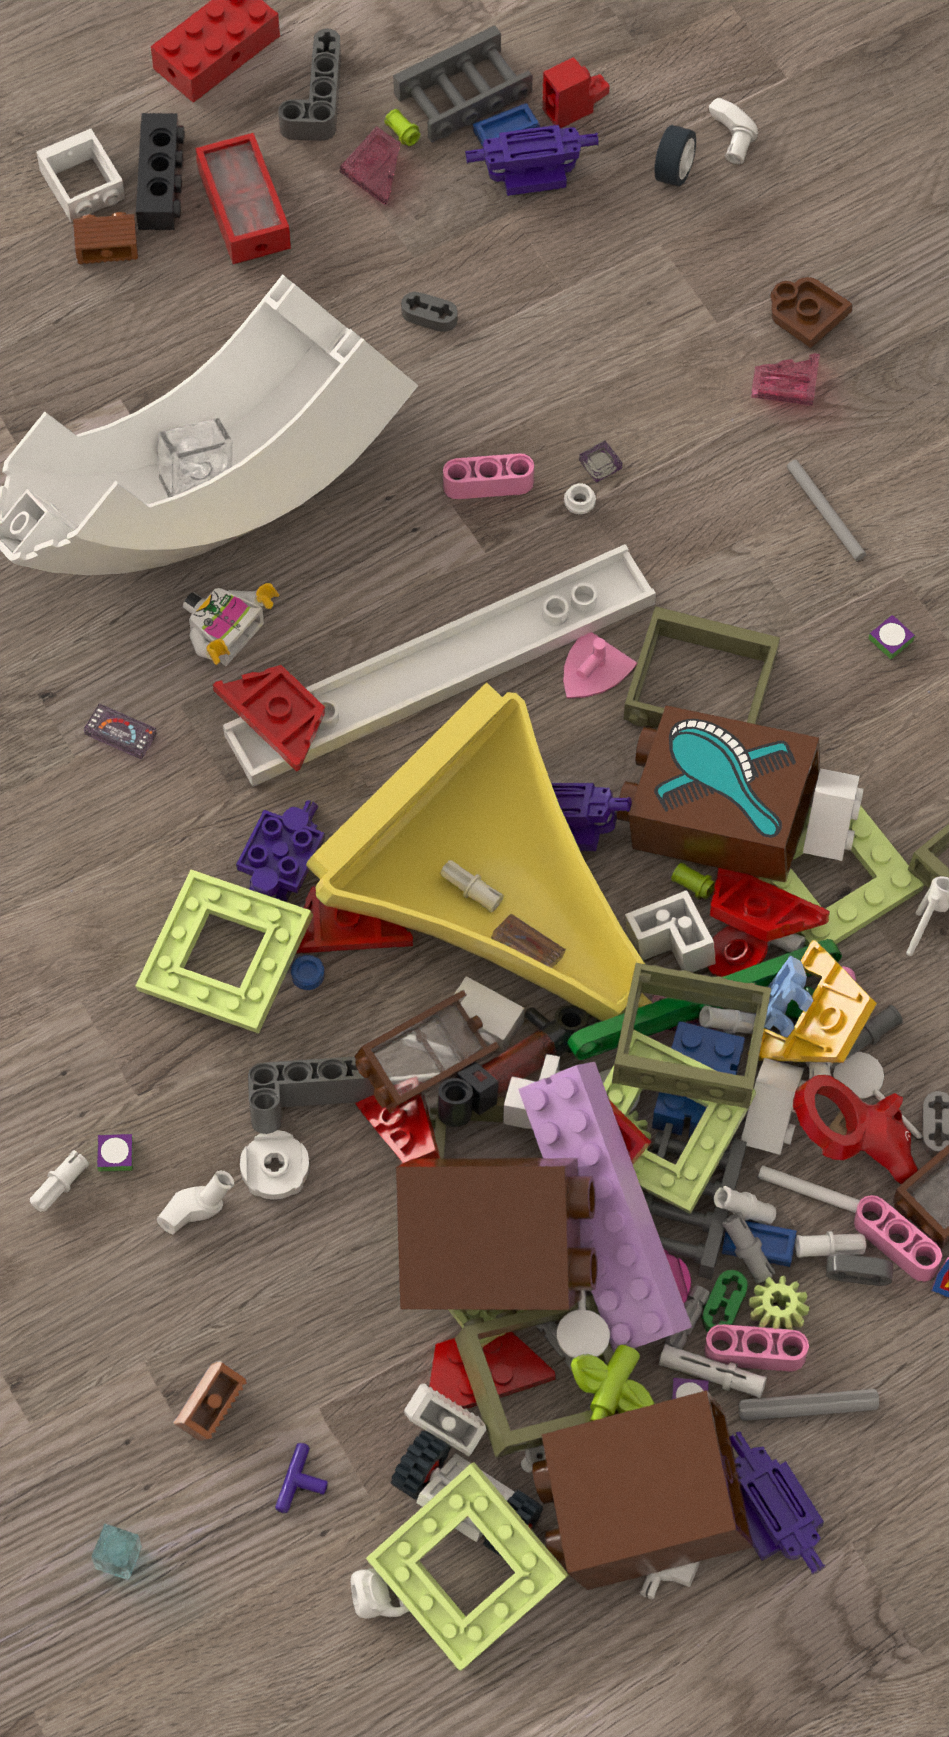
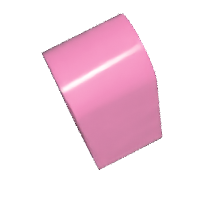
(501, 467)
(893, 1222)
(771, 1338)

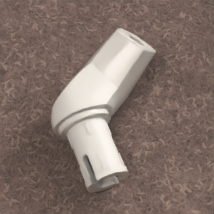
(740, 126)
(195, 1203)

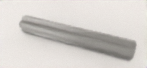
(808, 1404)

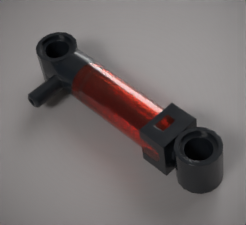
(479, 1086)

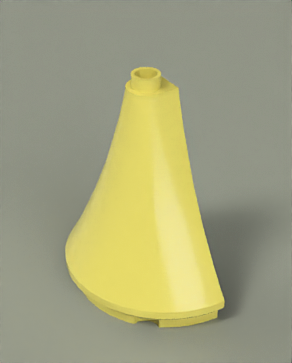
(488, 806)

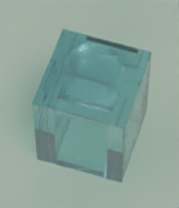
(116, 1551)

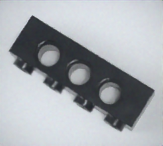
(158, 171)

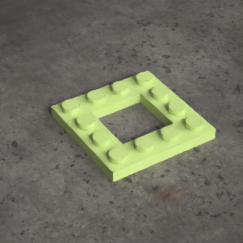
(889, 887)
(243, 1006)
(686, 1180)
(534, 1566)

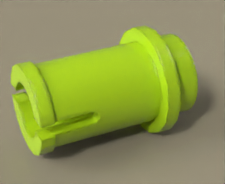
(407, 132)
(694, 881)

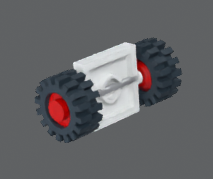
(423, 1477)

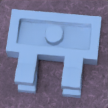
(785, 987)

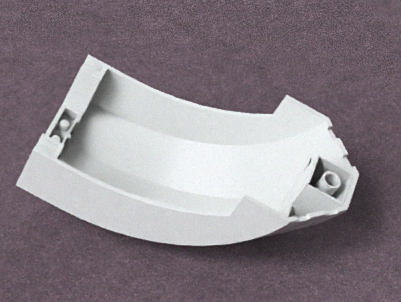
(293, 398)

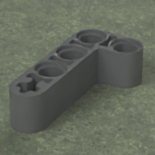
(317, 116)
(302, 1084)

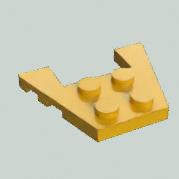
(832, 1020)

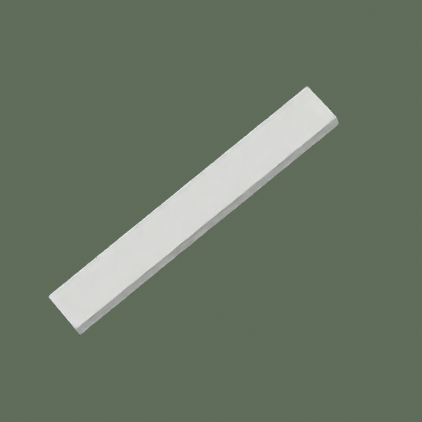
(458, 657)

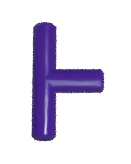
(295, 1478)

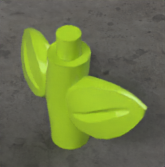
(611, 1383)

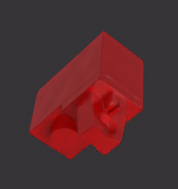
(571, 92)

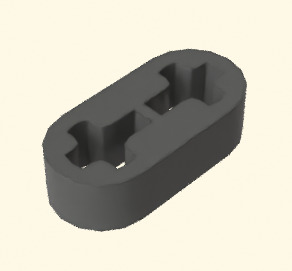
(429, 311)
(859, 1269)

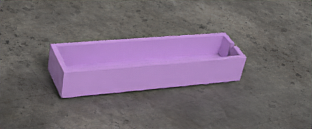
(634, 1277)

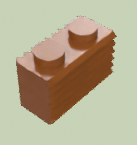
(105, 238)
(210, 1401)

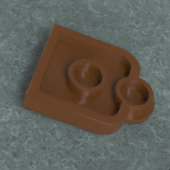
(807, 309)

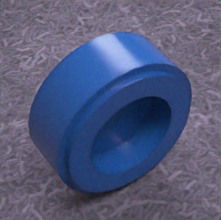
(307, 972)

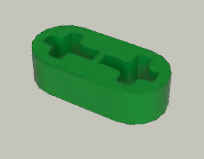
(717, 1299)

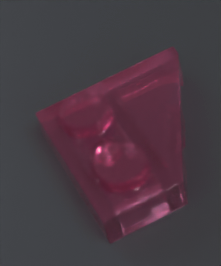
(373, 164)
(787, 381)

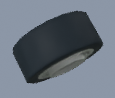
(675, 155)

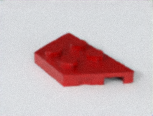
(276, 710)
(762, 907)
(344, 930)
(509, 1361)

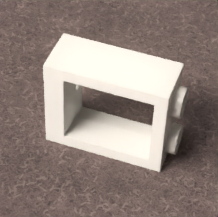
(82, 148)

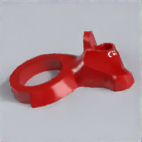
(870, 1127)

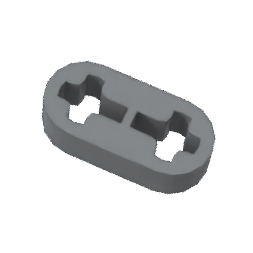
(929, 1122)

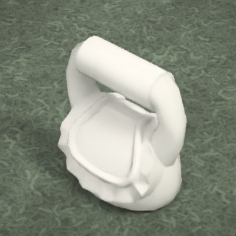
(372, 1596)

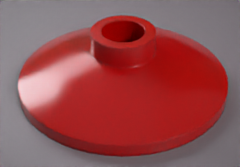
(736, 951)

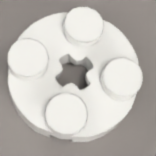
(286, 1180)

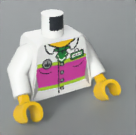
(226, 620)

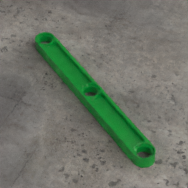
(669, 1011)

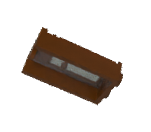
(423, 1053)
(926, 1198)

